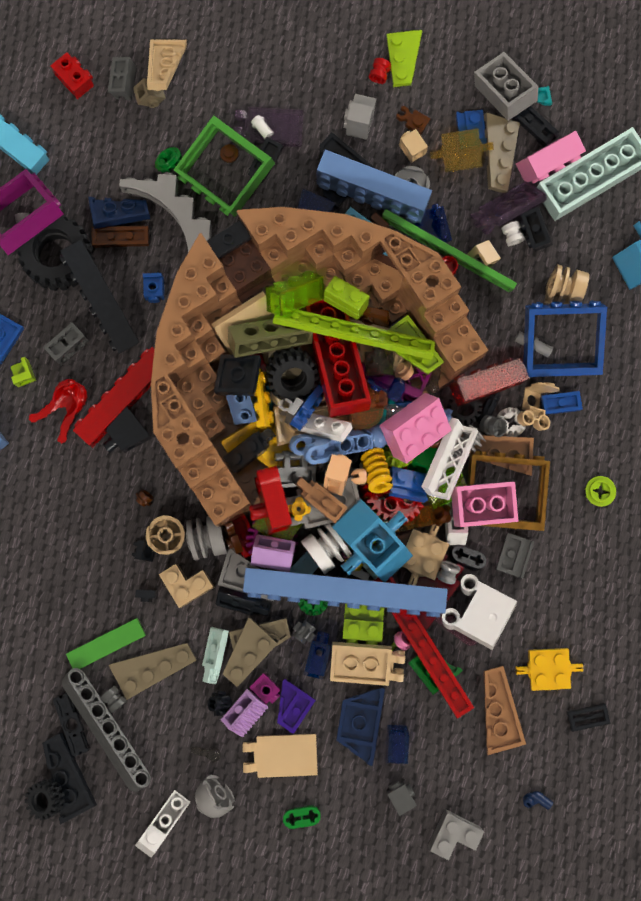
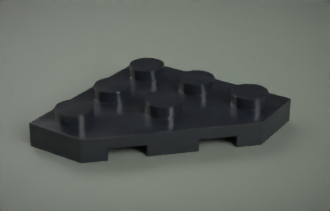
(336, 145)

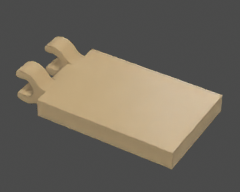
(250, 311)
(365, 664)
(282, 755)

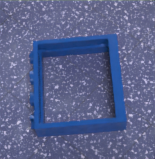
(566, 369)

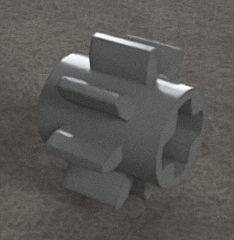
(304, 632)

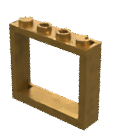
(539, 523)

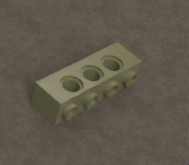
(264, 337)

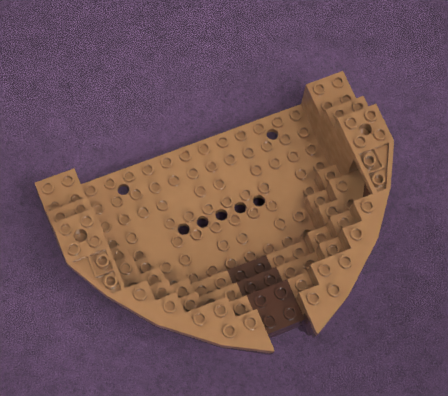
(284, 244)

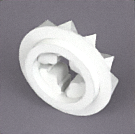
(514, 430)

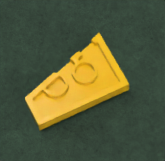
(262, 404)

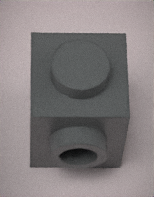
(401, 797)

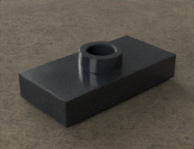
(229, 239)

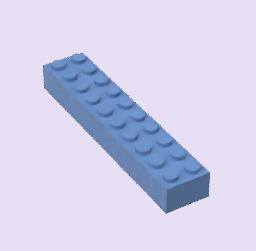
(345, 591)

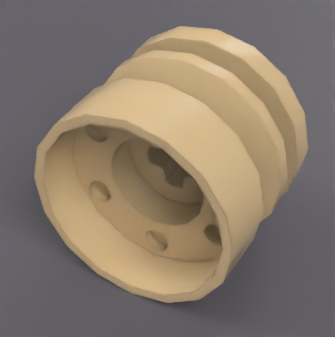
(566, 287)

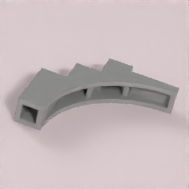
(165, 193)

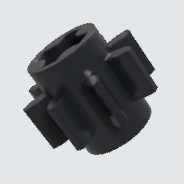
(219, 703)

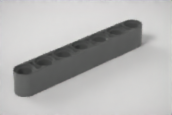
(114, 734)

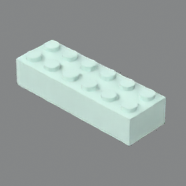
(592, 174)

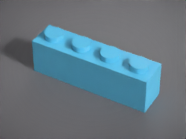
(21, 148)

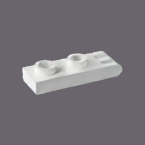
(327, 427)

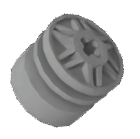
(204, 538)

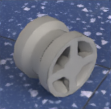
(448, 572)

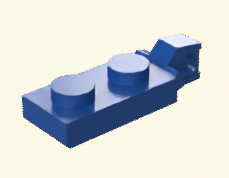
(300, 419)

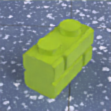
(346, 298)

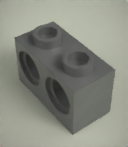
(66, 344)

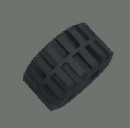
(286, 360)

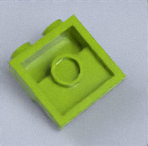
(363, 625)

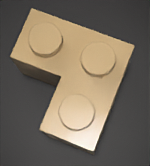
(184, 589)

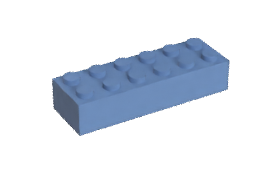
(372, 186)

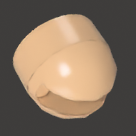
(360, 476)

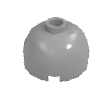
(213, 798)

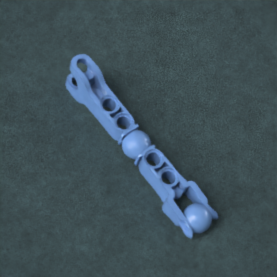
(323, 448)

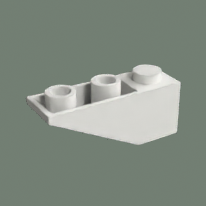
(162, 824)

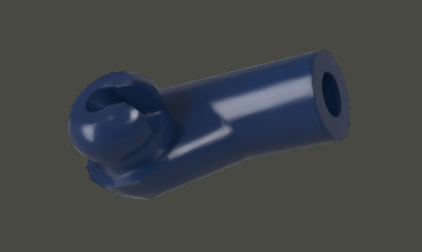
(537, 797)

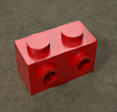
(70, 73)

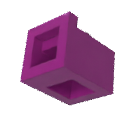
(265, 681)

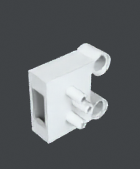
(485, 614)

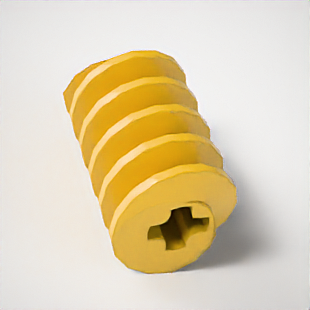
(377, 470)

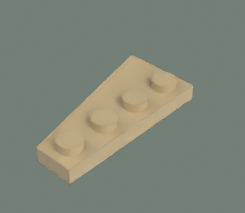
(163, 62)

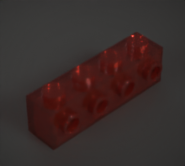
(489, 381)

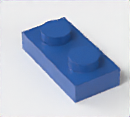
(561, 402)

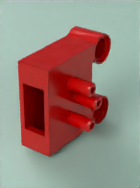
(272, 501)

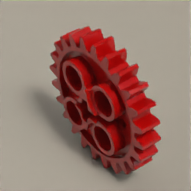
(398, 504)

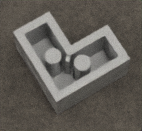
(359, 116)
(453, 830)

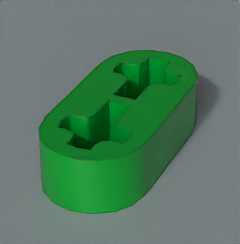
(303, 822)

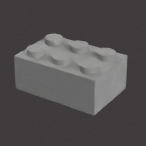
(506, 86)

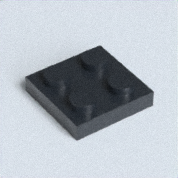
(237, 375)

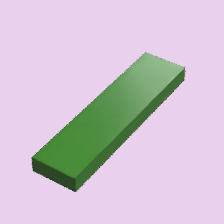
(106, 644)

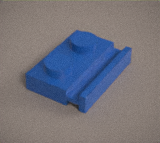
(472, 120)
(407, 484)

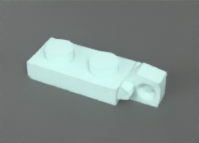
(214, 654)

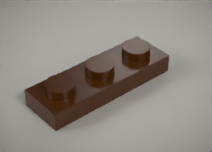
(120, 236)

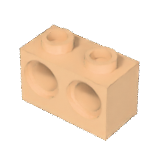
(337, 474)

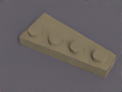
(146, 670)

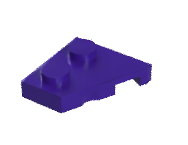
(293, 706)

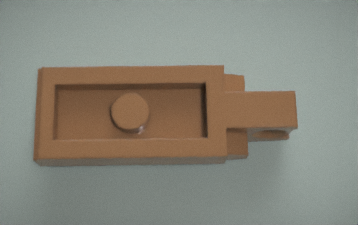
(321, 499)

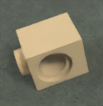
(413, 145)

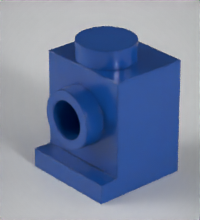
(156, 294)

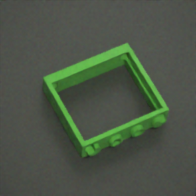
(199, 146)

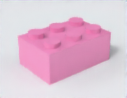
(551, 158)
(415, 427)
(484, 504)

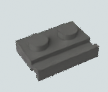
(514, 555)

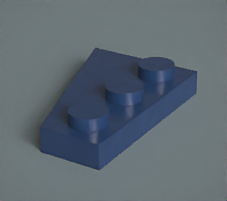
(111, 213)

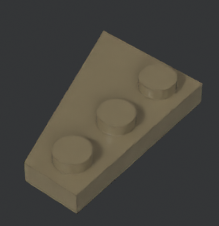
(248, 652)

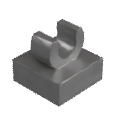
(292, 410)

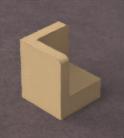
(486, 252)

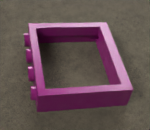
(34, 222)

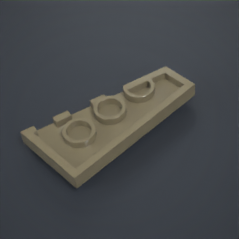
(500, 160)

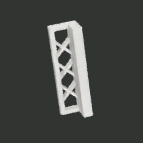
(443, 458)

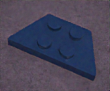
(360, 723)

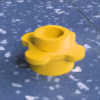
(304, 509)

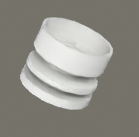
(326, 548)

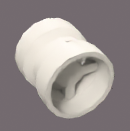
(513, 233)

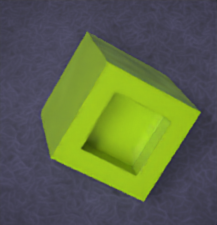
(22, 373)

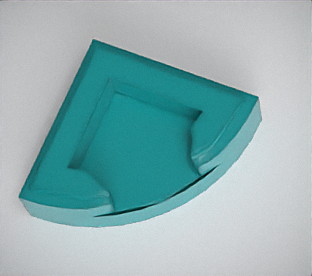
(544, 96)

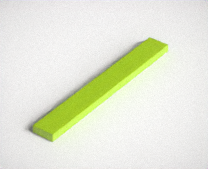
(357, 333)

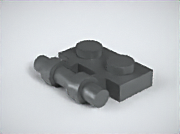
(290, 474)

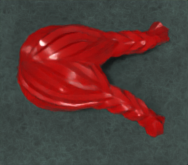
(66, 394)

